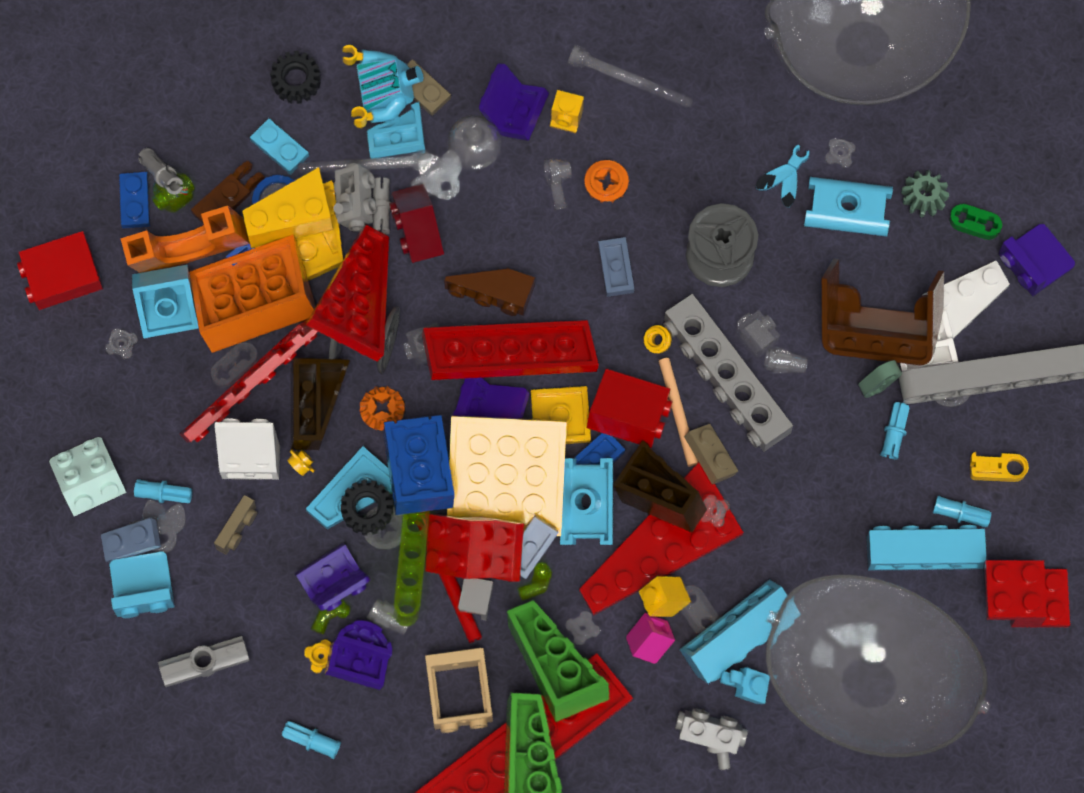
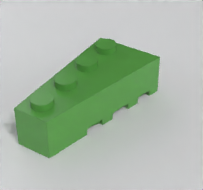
(559, 670)
(529, 752)

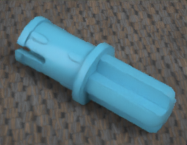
(895, 430)
(162, 491)
(962, 511)
(311, 739)

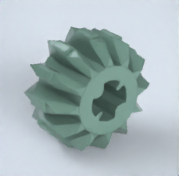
(922, 202)

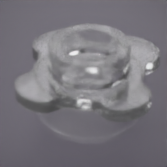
(845, 147)
(118, 336)
(721, 507)
(583, 620)

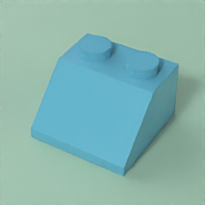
(164, 301)

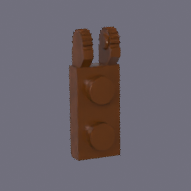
(229, 191)

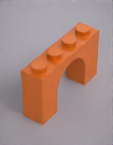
(221, 232)

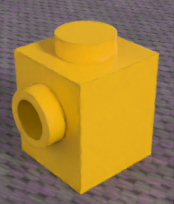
(664, 596)

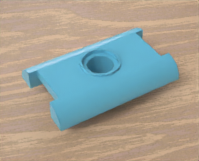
(868, 203)
(596, 520)

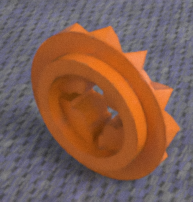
(598, 172)
(381, 394)

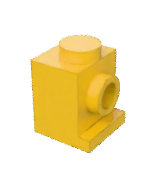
(566, 111)

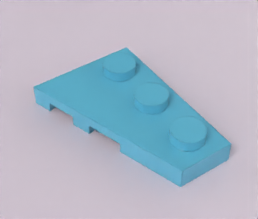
(362, 466)

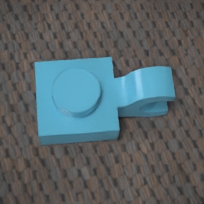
(749, 683)

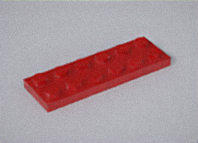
(509, 350)

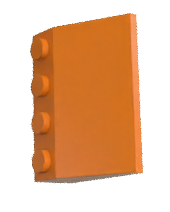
(252, 297)

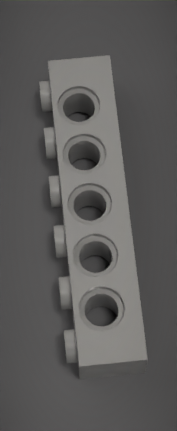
(691, 313)

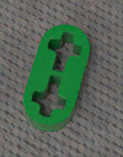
(977, 215)

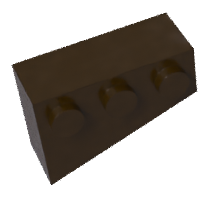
(313, 397)
(659, 490)

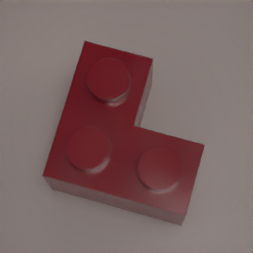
(416, 218)

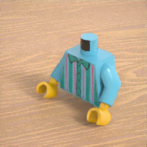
(383, 85)

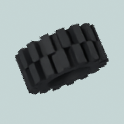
(290, 63)
(361, 491)

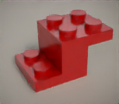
(474, 547)
(1026, 593)

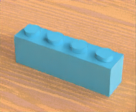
(926, 548)
(734, 633)

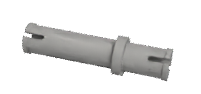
(163, 174)

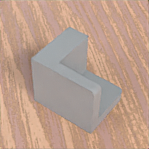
(476, 597)

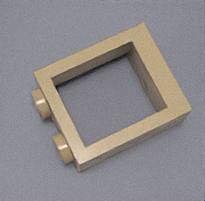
(458, 660)

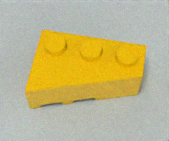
(293, 210)

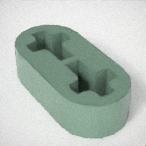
(880, 379)

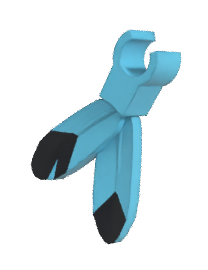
(785, 174)

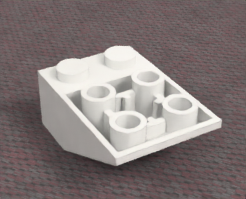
(247, 449)

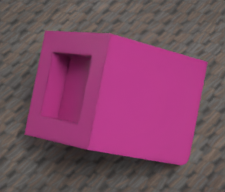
(650, 638)

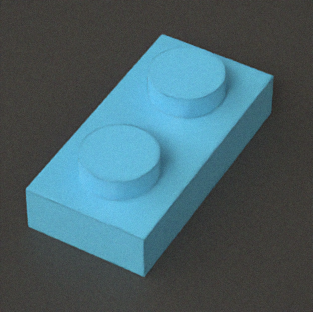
(279, 146)

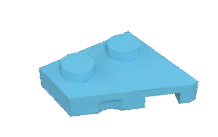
(398, 135)

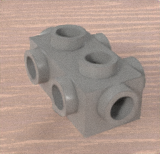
(353, 197)
(717, 734)

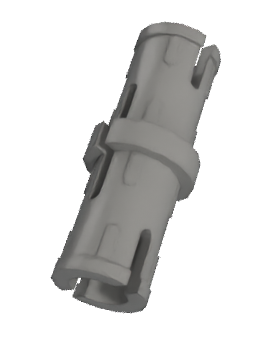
(381, 198)

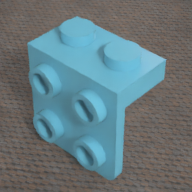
(141, 585)

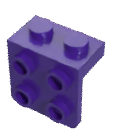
(512, 105)
(1036, 259)
(487, 400)
(332, 578)

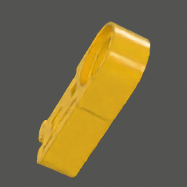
(996, 467)

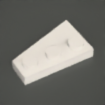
(972, 294)

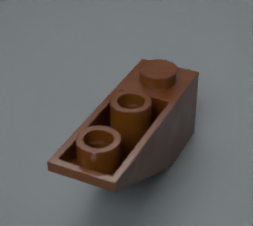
(499, 288)

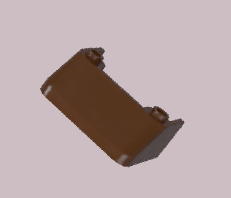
(877, 332)

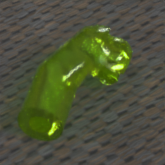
(539, 582)
(323, 617)

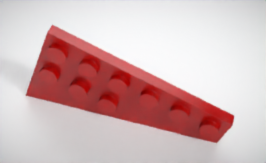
(356, 297)
(260, 373)
(657, 550)

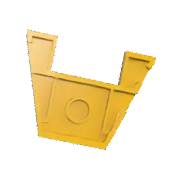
(322, 250)

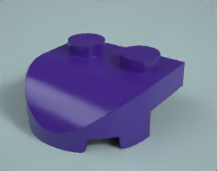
(360, 655)

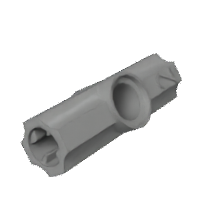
(185, 666)

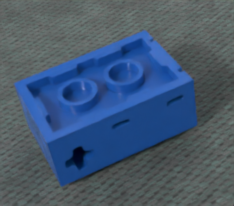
(418, 465)

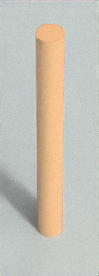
(677, 409)

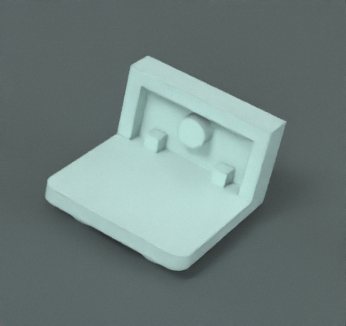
(87, 476)

